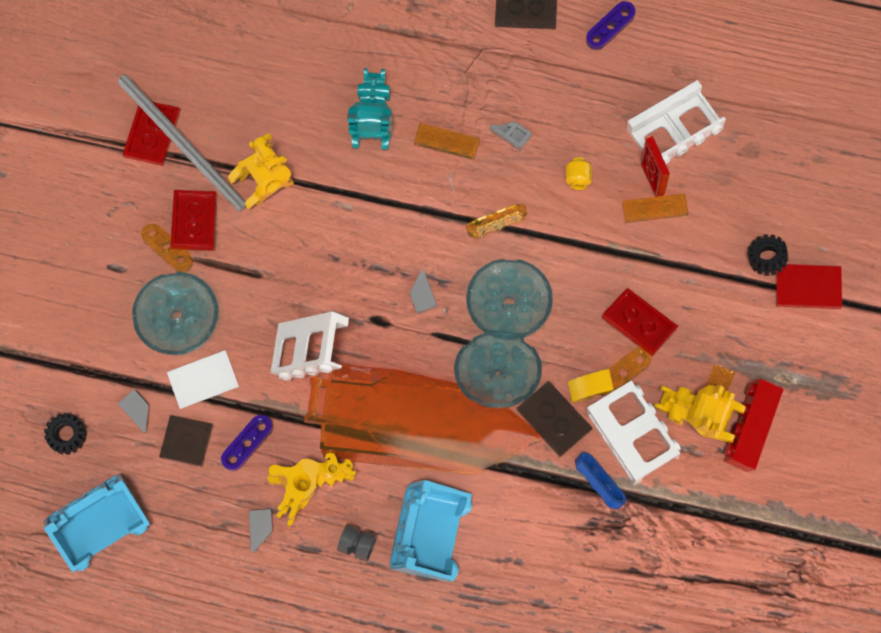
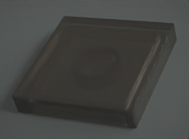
(186, 441)

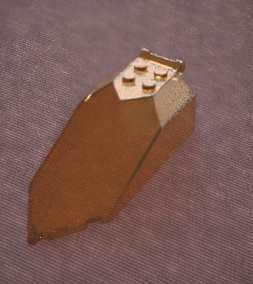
(412, 422)

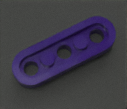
(614, 19)
(249, 433)

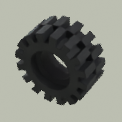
(766, 244)
(65, 446)

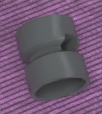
(357, 542)

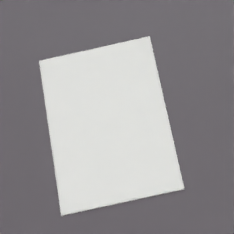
(202, 379)

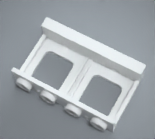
(667, 115)
(302, 330)
(621, 438)

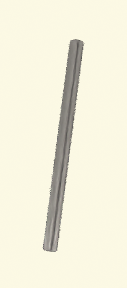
(182, 143)

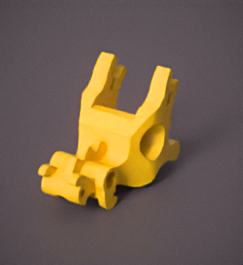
(265, 169)
(705, 412)
(302, 479)

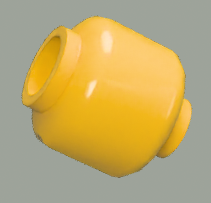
(578, 173)

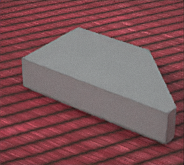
(512, 134)
(422, 295)
(136, 409)
(260, 527)

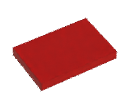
(146, 139)
(654, 167)
(193, 220)
(809, 286)
(640, 321)

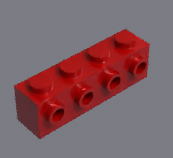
(753, 425)

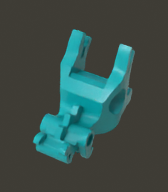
(371, 115)

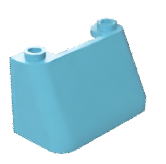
(95, 522)
(429, 530)

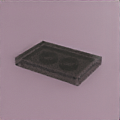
(526, 14)
(554, 419)

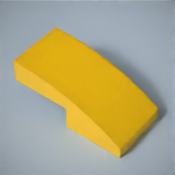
(590, 385)

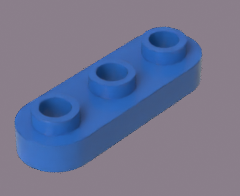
(600, 480)

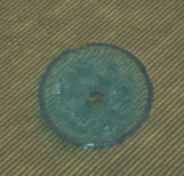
(513, 281)
(163, 298)
(483, 357)

